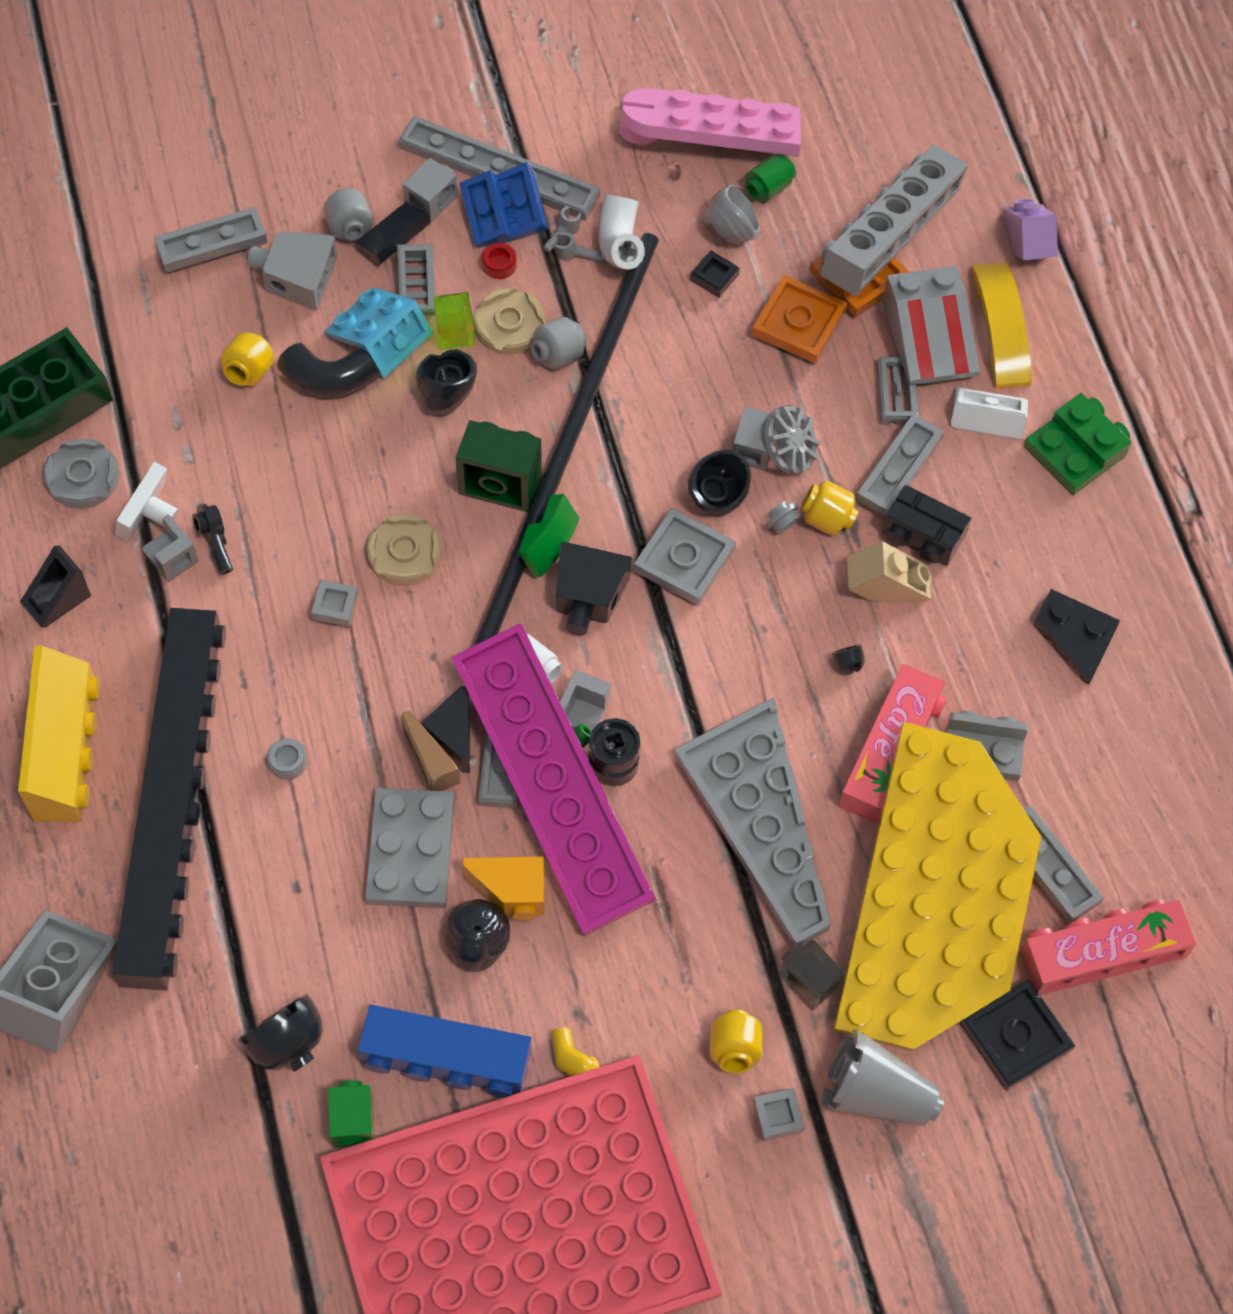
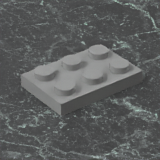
(410, 848)

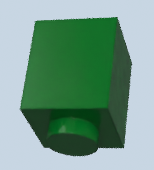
(350, 1114)

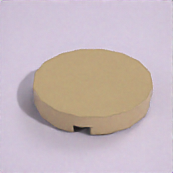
(508, 320)
(404, 550)

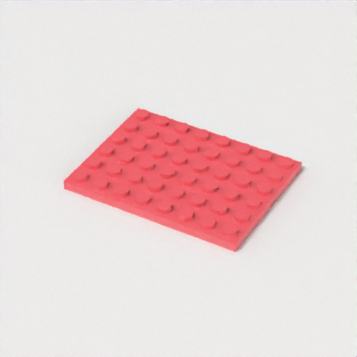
(526, 1207)

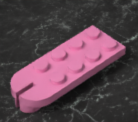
(710, 121)

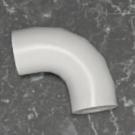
(616, 232)

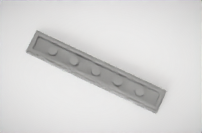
(476, 157)

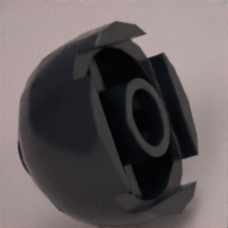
(285, 1036)

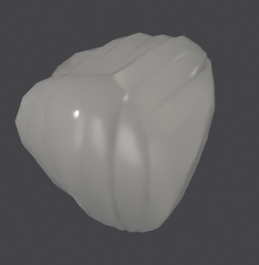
(732, 216)

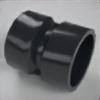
(614, 751)

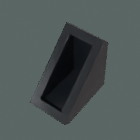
(55, 589)
(451, 727)

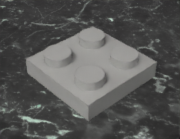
(684, 556)

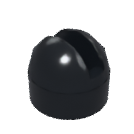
(849, 659)

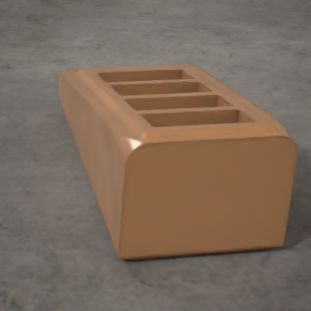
(434, 763)

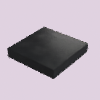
(1017, 1034)

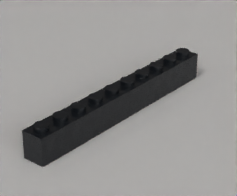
(168, 800)

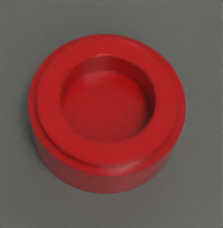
(499, 261)

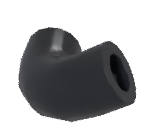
(327, 377)

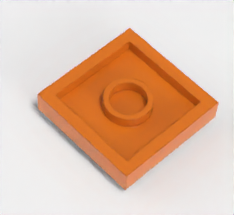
(799, 319)

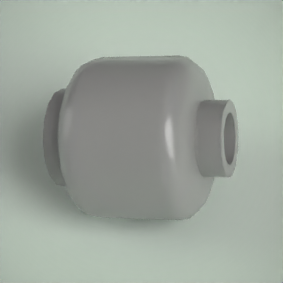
(347, 212)
(558, 342)

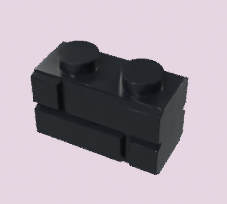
(925, 525)

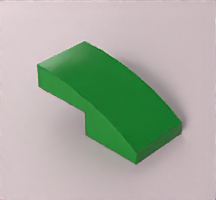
(543, 540)

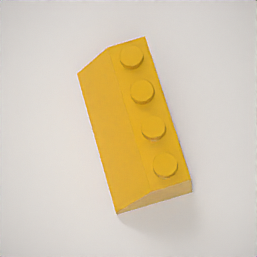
(58, 737)

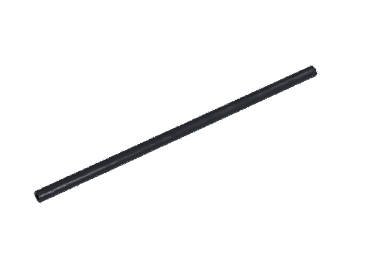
(568, 437)

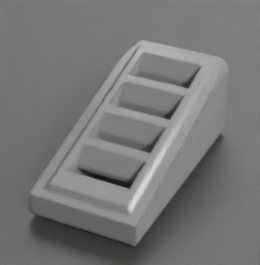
(417, 253)

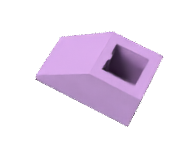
(1031, 230)

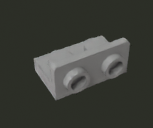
(1000, 737)

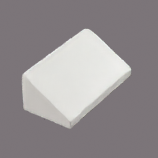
(989, 413)

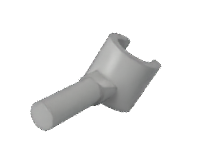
(565, 225)
(570, 249)

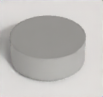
(287, 758)

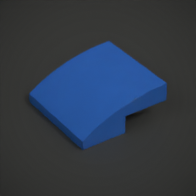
(503, 205)

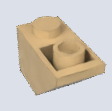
(888, 575)

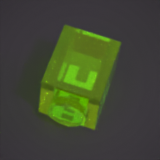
(454, 320)

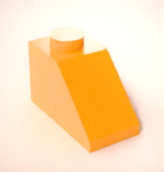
(509, 883)

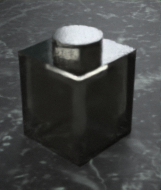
(811, 973)

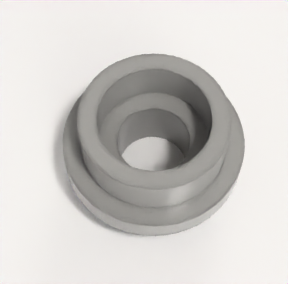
(783, 516)

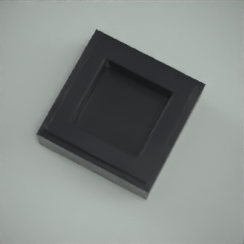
(715, 274)

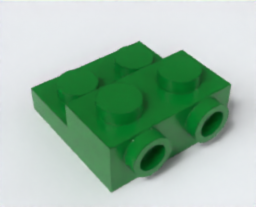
(1079, 443)

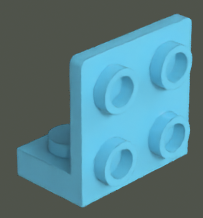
(382, 326)

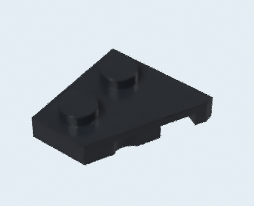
(1076, 631)

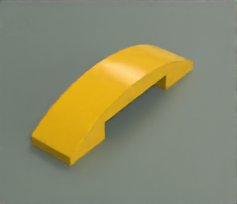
(1004, 324)

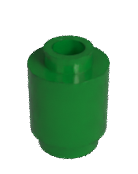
(769, 178)

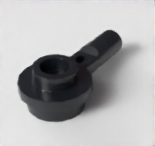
(210, 525)

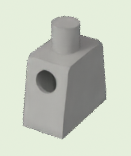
(296, 266)

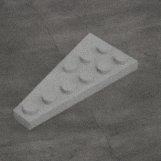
(755, 802)

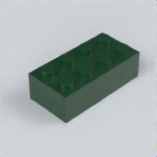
(47, 393)

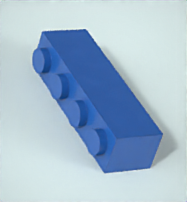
(445, 1051)

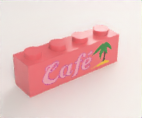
(912, 700)
(1107, 946)

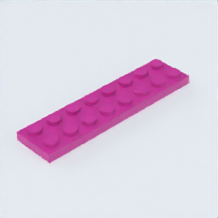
(553, 779)

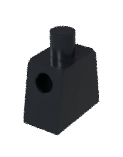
(589, 585)

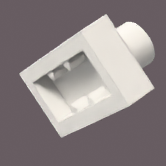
(145, 503)

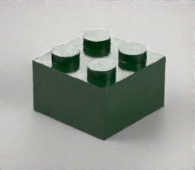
(499, 465)

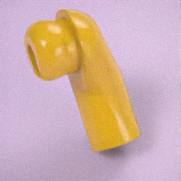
(566, 1057)

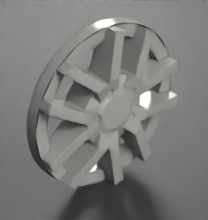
(791, 439)

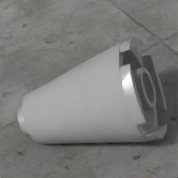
(879, 1084)

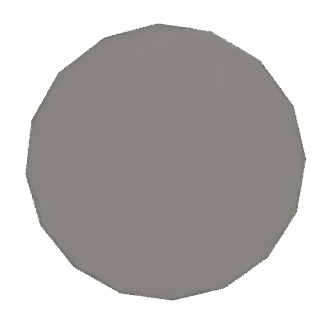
(81, 473)

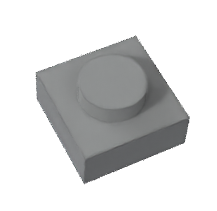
(334, 603)
(778, 1114)

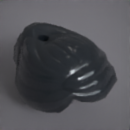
(446, 380)
(720, 482)
(476, 935)

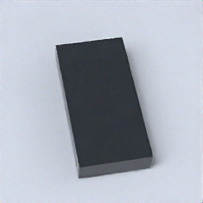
(393, 231)

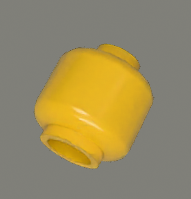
(247, 359)
(829, 508)
(736, 1041)

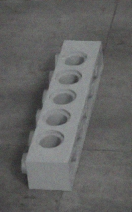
(892, 220)

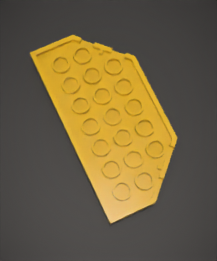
(939, 894)

